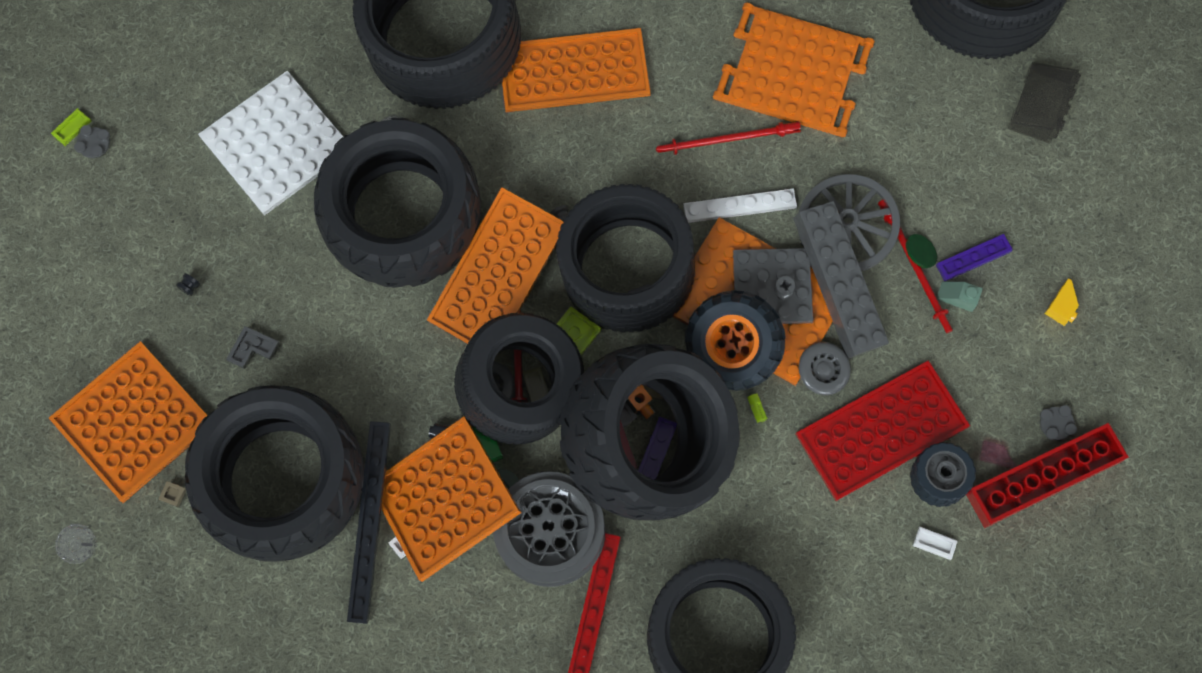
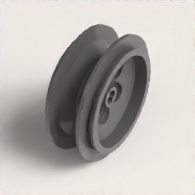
(583, 542)

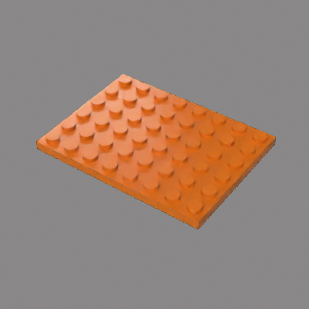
(716, 275)

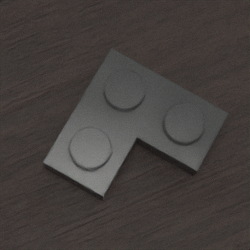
(249, 343)

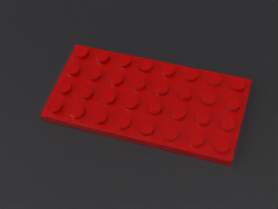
(882, 430)

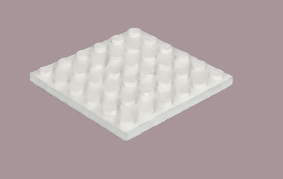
(273, 142)

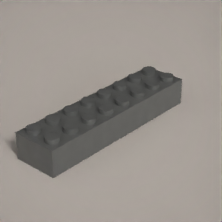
(840, 280)

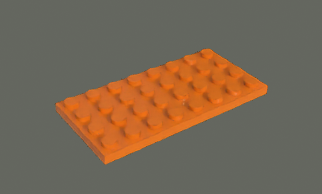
(577, 70)
(497, 266)

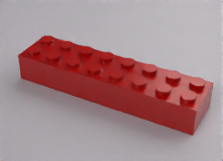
(1046, 475)

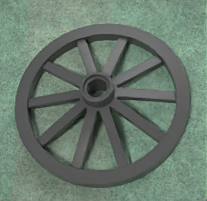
(875, 187)

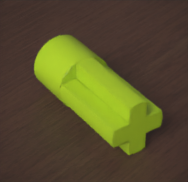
(757, 408)

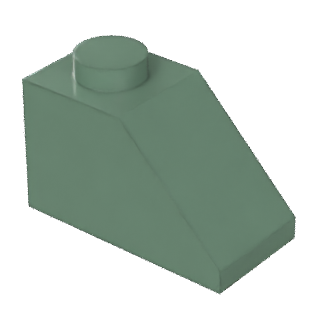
(960, 294)

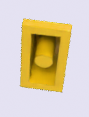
(1064, 304)

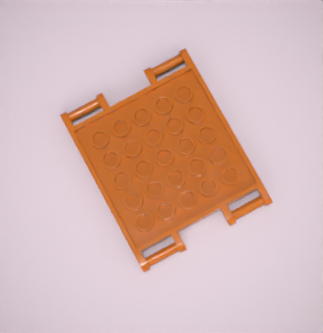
(793, 70)

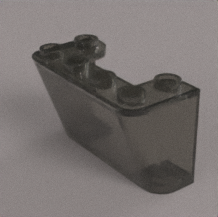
(1044, 101)

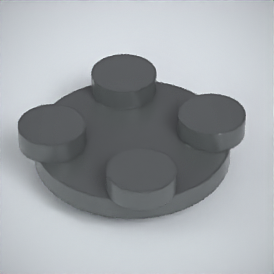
(92, 142)
(1057, 423)

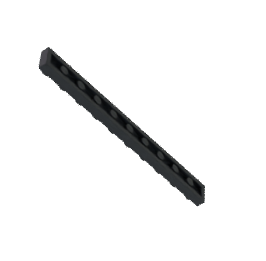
(369, 522)

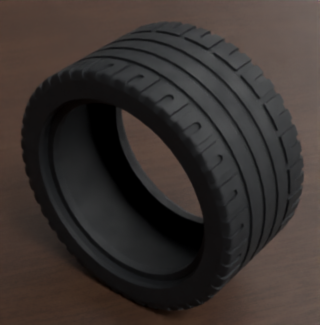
(617, 208)
(730, 575)

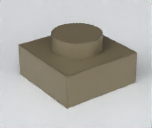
(172, 494)

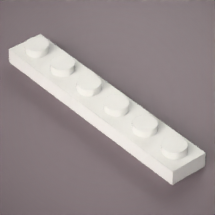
(740, 205)

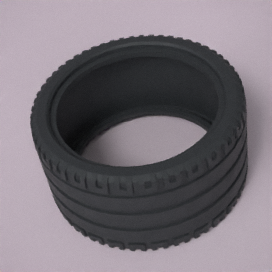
(985, 29)
(444, 79)

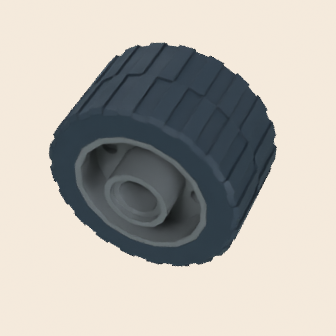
(957, 471)

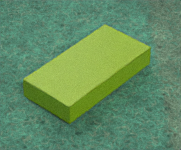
(70, 127)

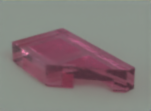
(995, 454)

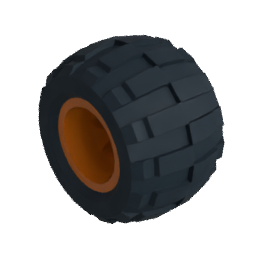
(757, 318)

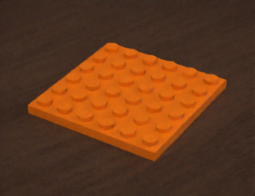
(130, 421)
(445, 499)

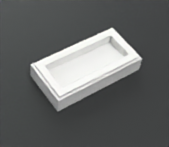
(935, 543)

